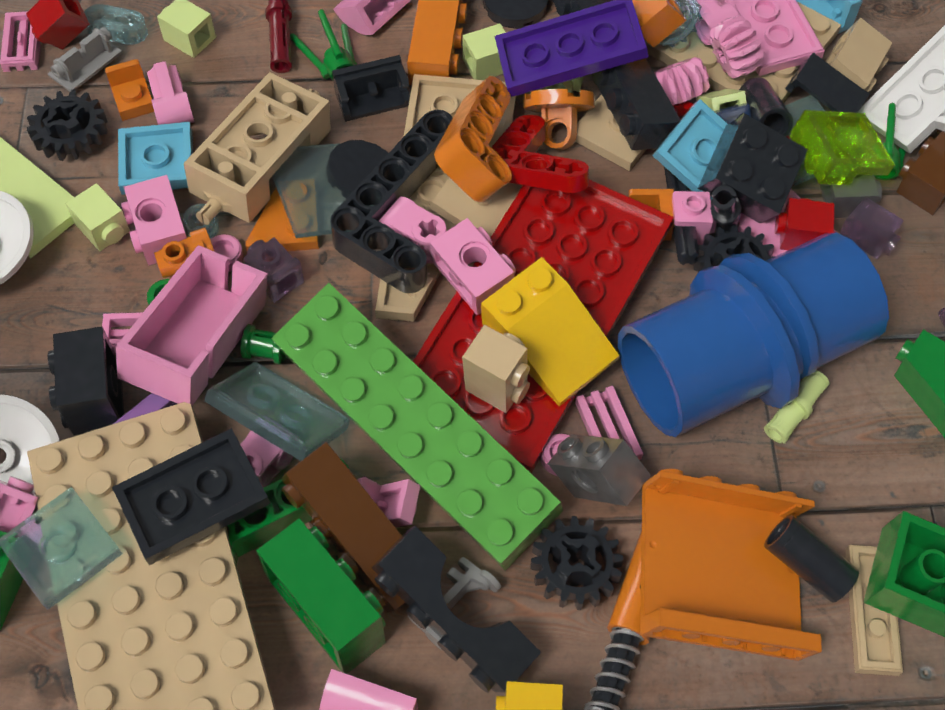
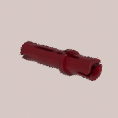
(278, 15)

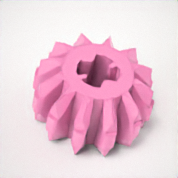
(736, 46)
(684, 80)

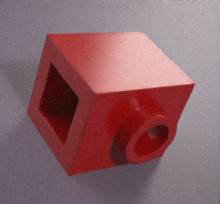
(57, 21)
(803, 221)

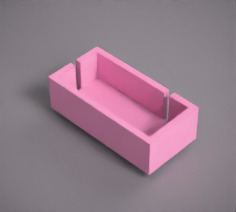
(191, 326)

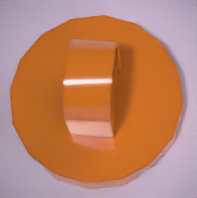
(559, 107)

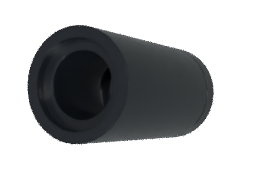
(767, 105)
(811, 558)

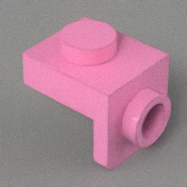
(693, 209)
(395, 499)
(16, 502)

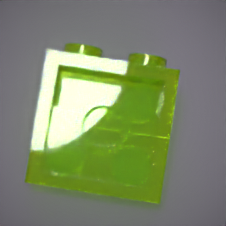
(840, 146)

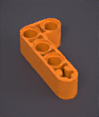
(465, 145)

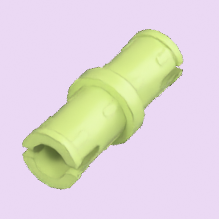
(790, 416)

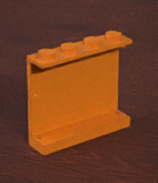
(709, 569)

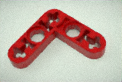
(538, 170)

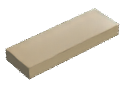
(873, 631)

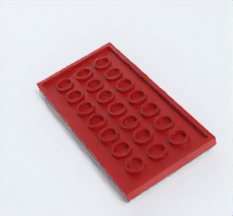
(598, 246)

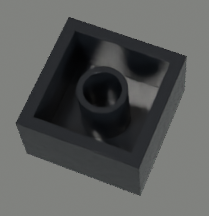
(756, 165)
(85, 380)

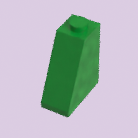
(924, 375)

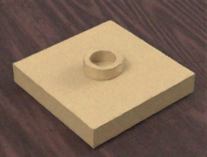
(602, 135)
(457, 206)

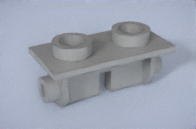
(80, 65)

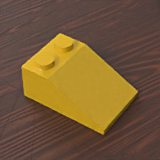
(555, 327)

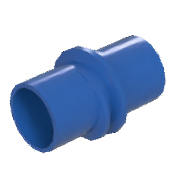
(752, 331)

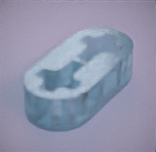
(123, 24)

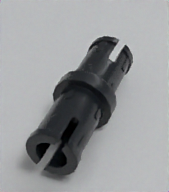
(725, 207)

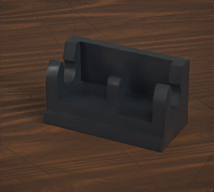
(828, 85)
(371, 88)

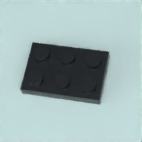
(190, 496)

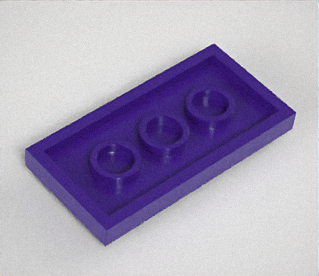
(570, 46)

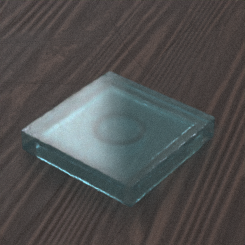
(59, 548)

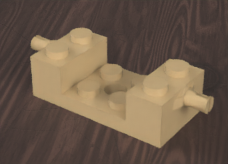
(235, 169)

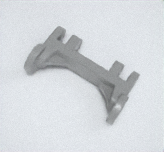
(470, 581)

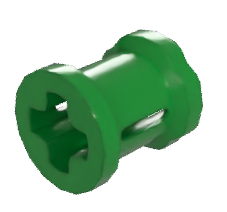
(259, 344)

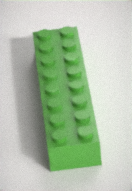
(418, 426)

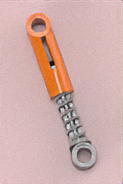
(625, 637)

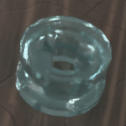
(190, 218)

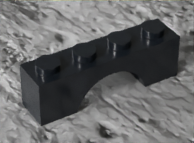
(414, 573)

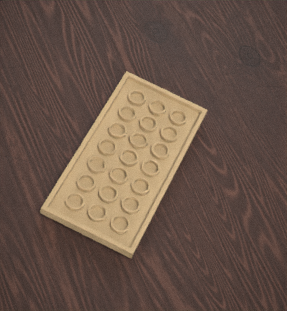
(157, 631)

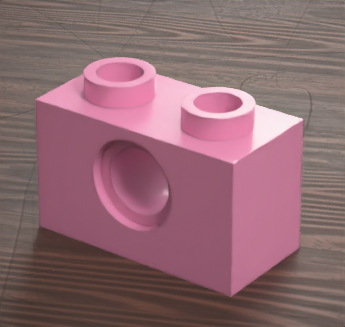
(154, 214)
(465, 245)

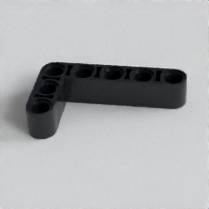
(394, 177)

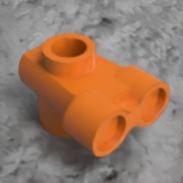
(175, 253)

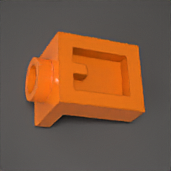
(129, 89)

